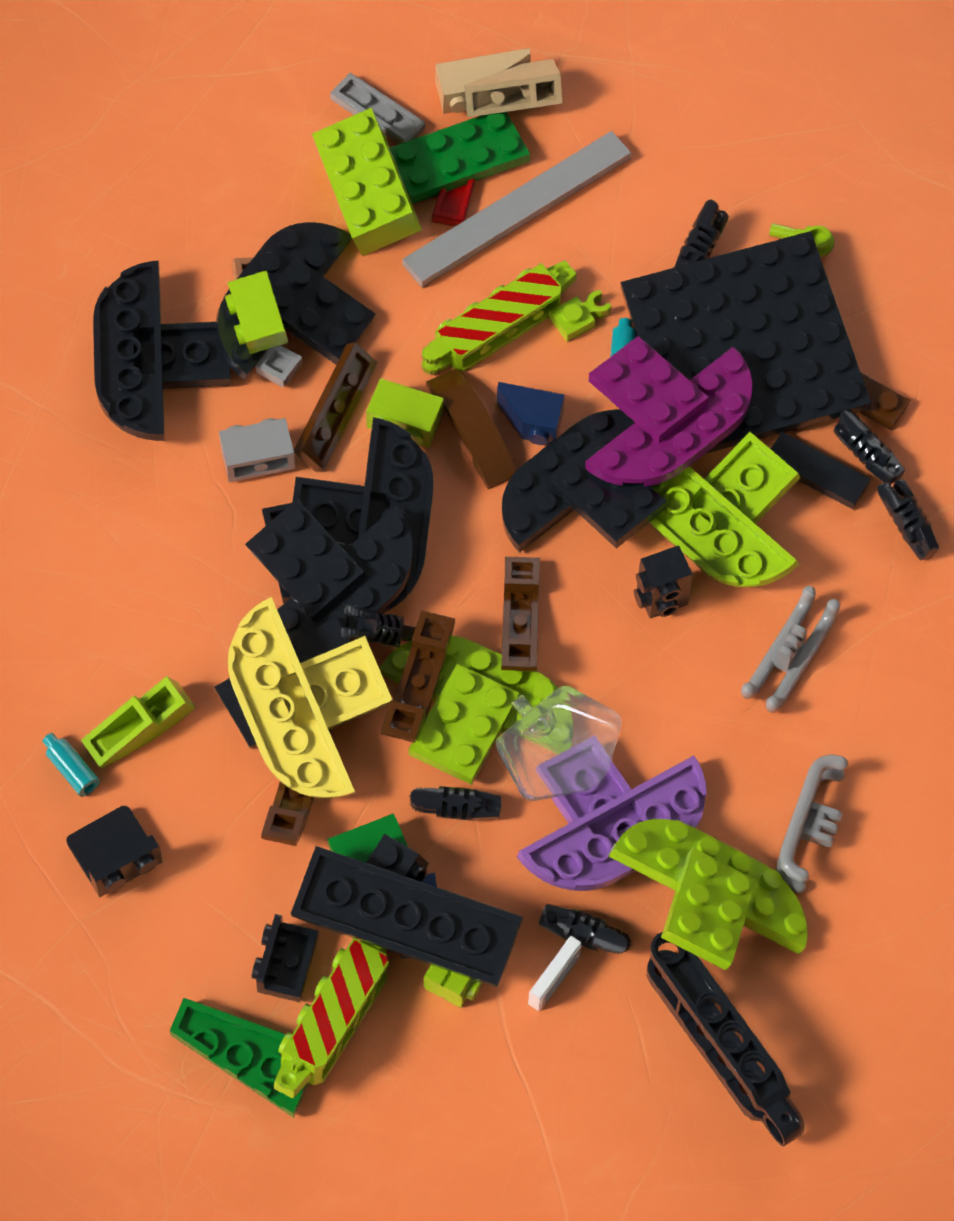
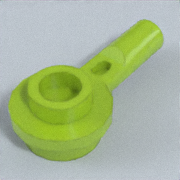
(822, 236)

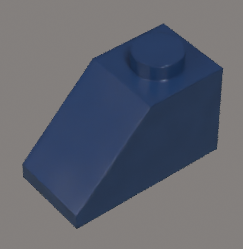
(531, 411)

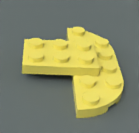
(297, 702)

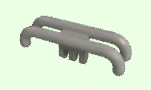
(790, 652)
(810, 819)

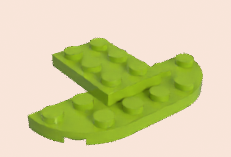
(719, 514)
(469, 705)
(714, 890)

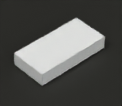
(555, 973)

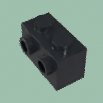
(663, 582)

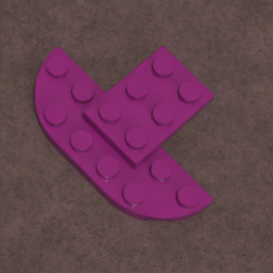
(672, 415)

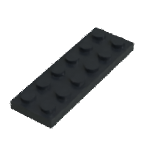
(407, 916)

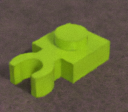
(577, 317)

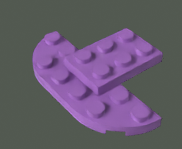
(596, 818)

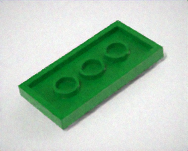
(458, 154)

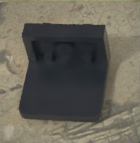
(114, 850)

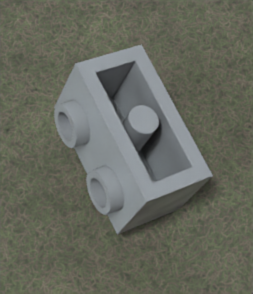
(257, 449)

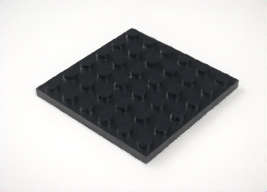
(775, 312)

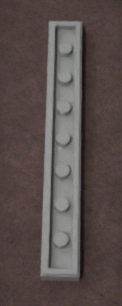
(516, 209)

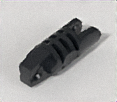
(702, 237)
(868, 448)
(909, 518)
(377, 627)
(456, 803)
(587, 928)

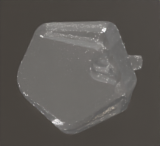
(559, 744)

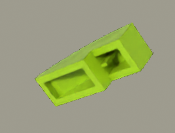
(138, 722)

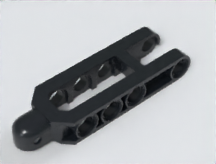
(690, 997)

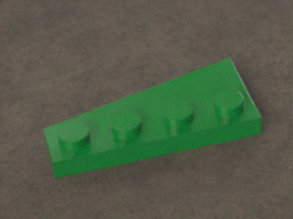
(237, 1048)

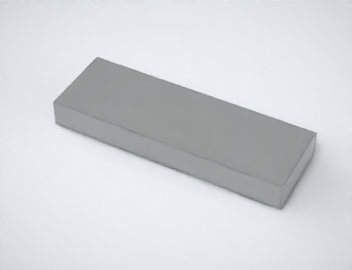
(394, 119)

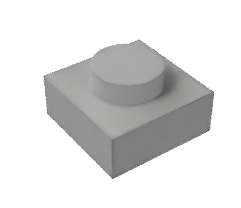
(279, 365)

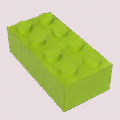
(366, 182)

